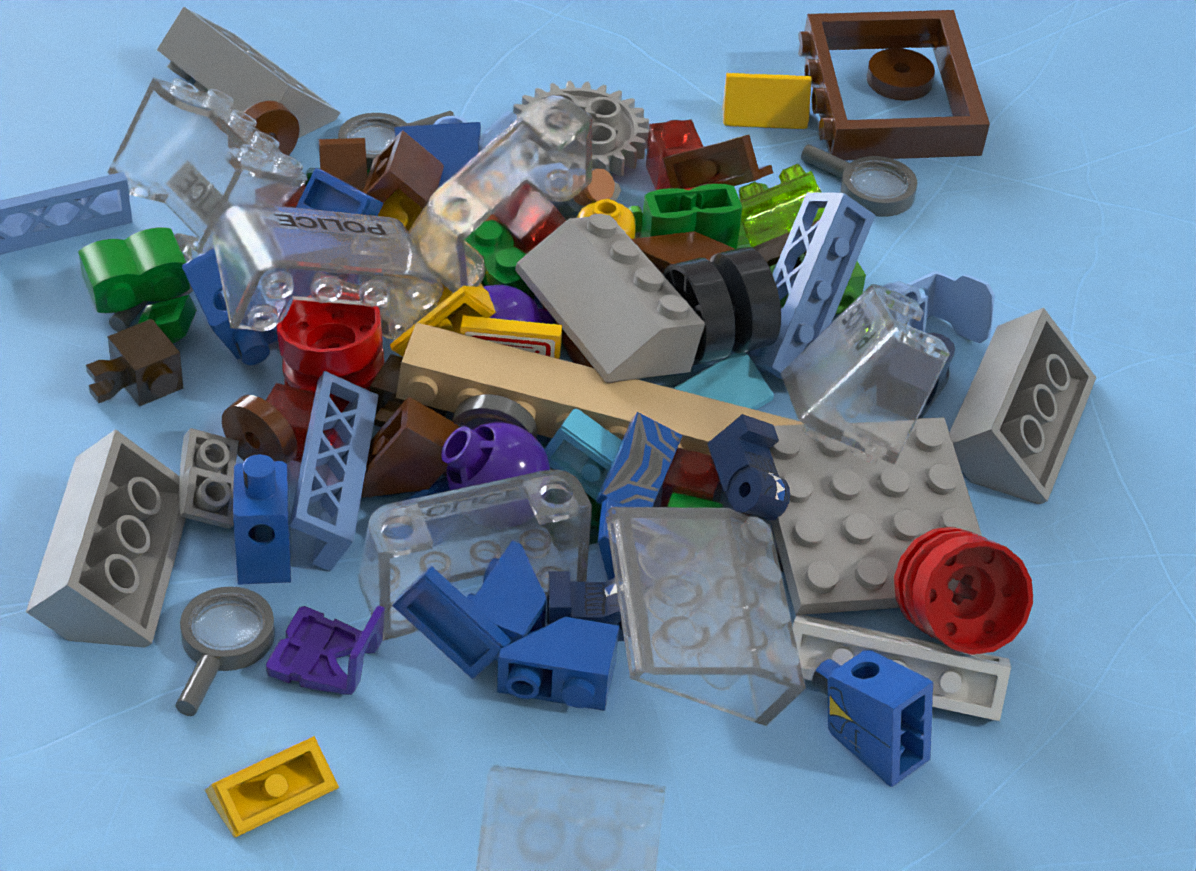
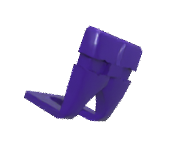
(316, 643)

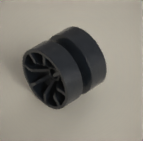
(733, 298)

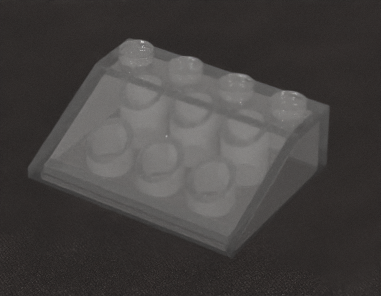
(705, 608)

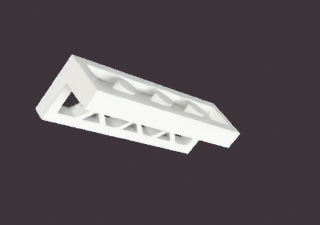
(960, 680)

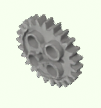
(617, 126)

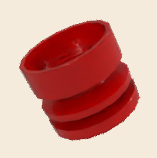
(330, 339)
(988, 602)

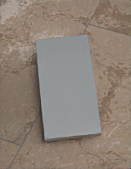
(207, 478)

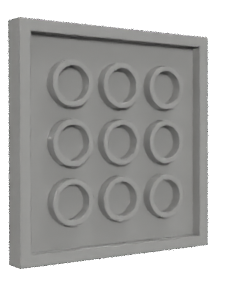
(858, 517)

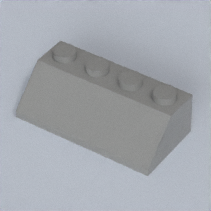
(234, 67)
(612, 300)
(1022, 408)
(110, 547)

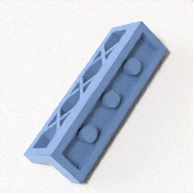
(64, 212)
(820, 279)
(346, 465)

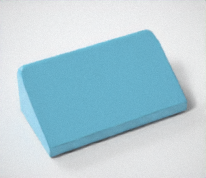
(731, 381)
(583, 451)

